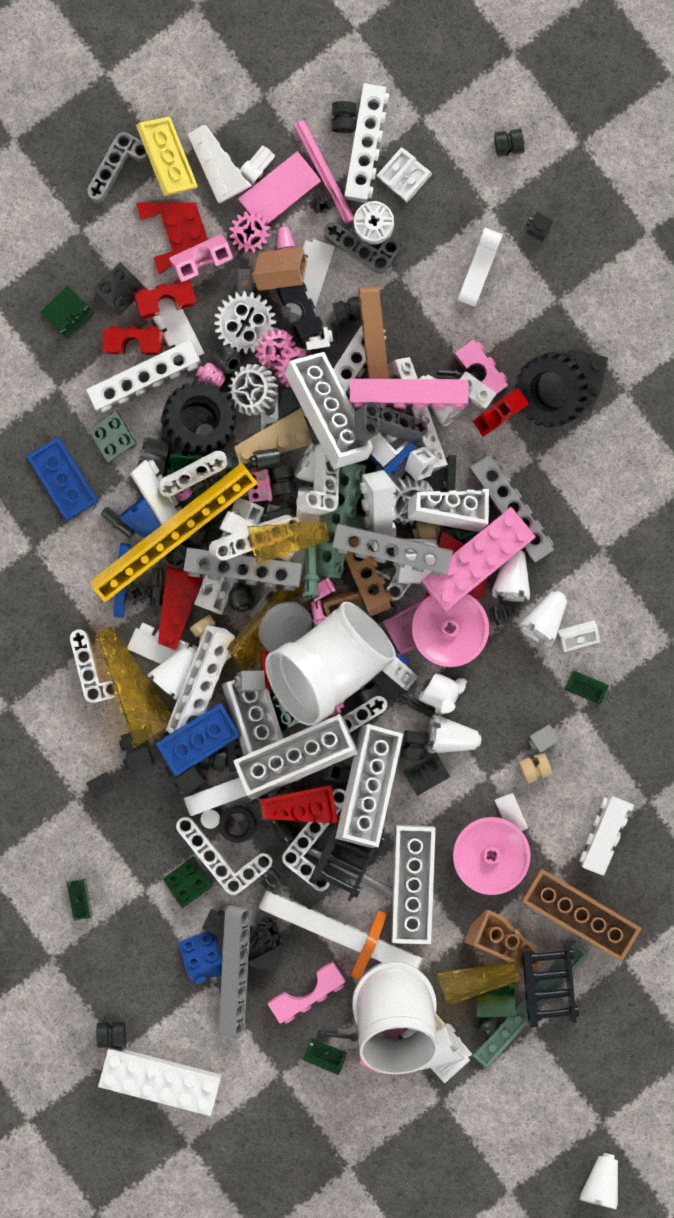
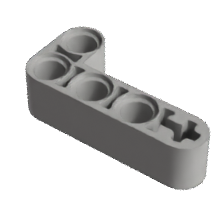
(114, 168)

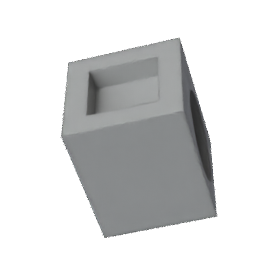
(250, 681)
(543, 738)

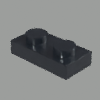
(232, 754)

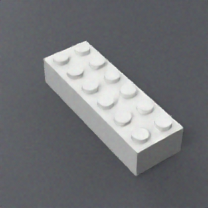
(327, 409)
(295, 757)
(369, 786)
(413, 884)
(159, 1080)

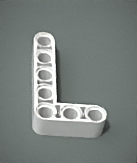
(300, 852)
(220, 861)

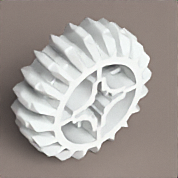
(248, 376)
(407, 489)

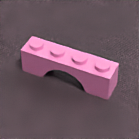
(286, 1006)

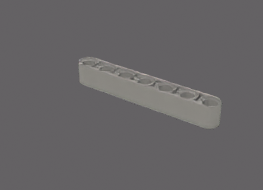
(234, 972)

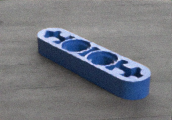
(120, 597)

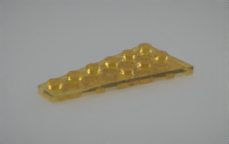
(247, 645)
(134, 693)

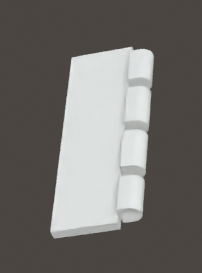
(318, 261)
(177, 327)
(148, 483)
(147, 644)

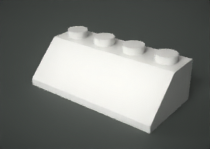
(253, 717)

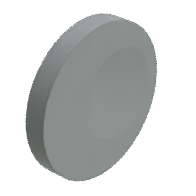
(284, 624)

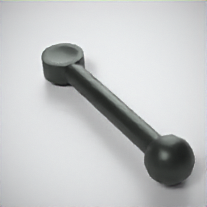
(353, 1037)

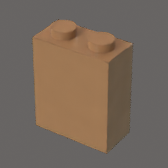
(279, 268)

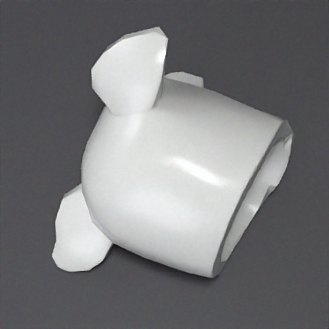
(443, 693)

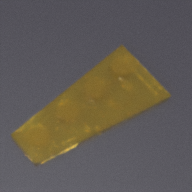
(282, 539)
(474, 981)

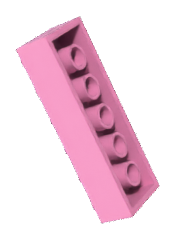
(410, 392)
(479, 559)

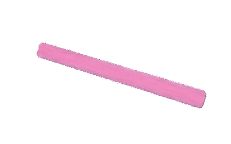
(324, 172)

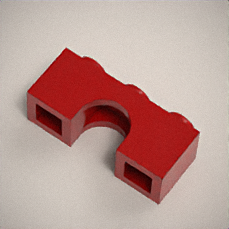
(180, 293)
(116, 339)
(500, 412)

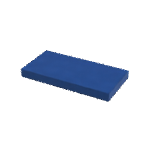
(62, 479)
(197, 739)

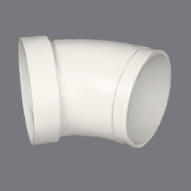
(328, 663)
(391, 998)

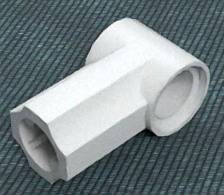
(254, 168)

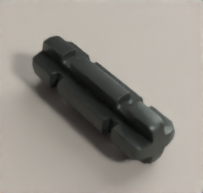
(417, 705)

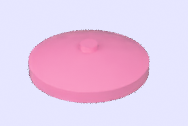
(453, 635)
(491, 855)

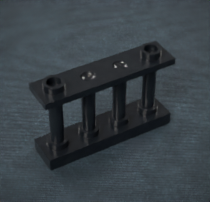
(328, 857)
(532, 977)

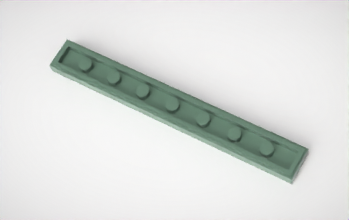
(511, 1026)

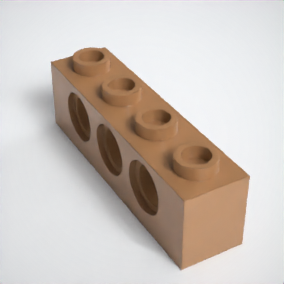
(374, 603)

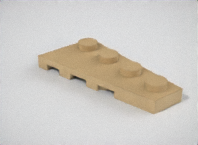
(285, 435)

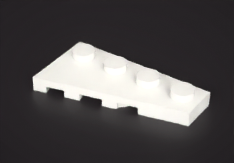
(220, 171)

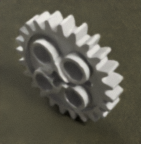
(228, 314)

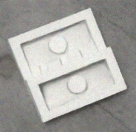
(404, 174)

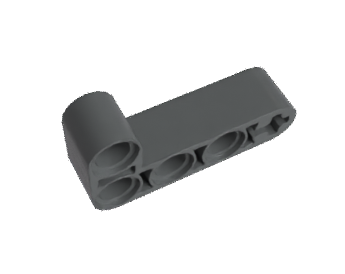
(353, 251)
(376, 418)

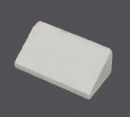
(579, 636)
(510, 810)

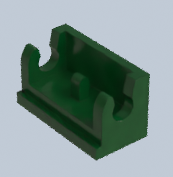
(586, 687)
(79, 899)
(324, 1056)

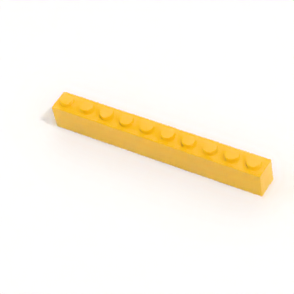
(173, 532)

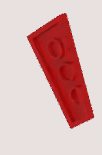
(177, 604)
(303, 806)

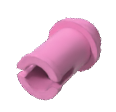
(318, 614)

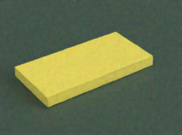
(166, 156)

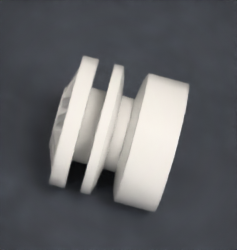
(373, 234)

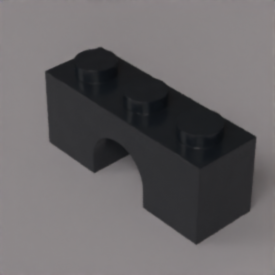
(308, 323)

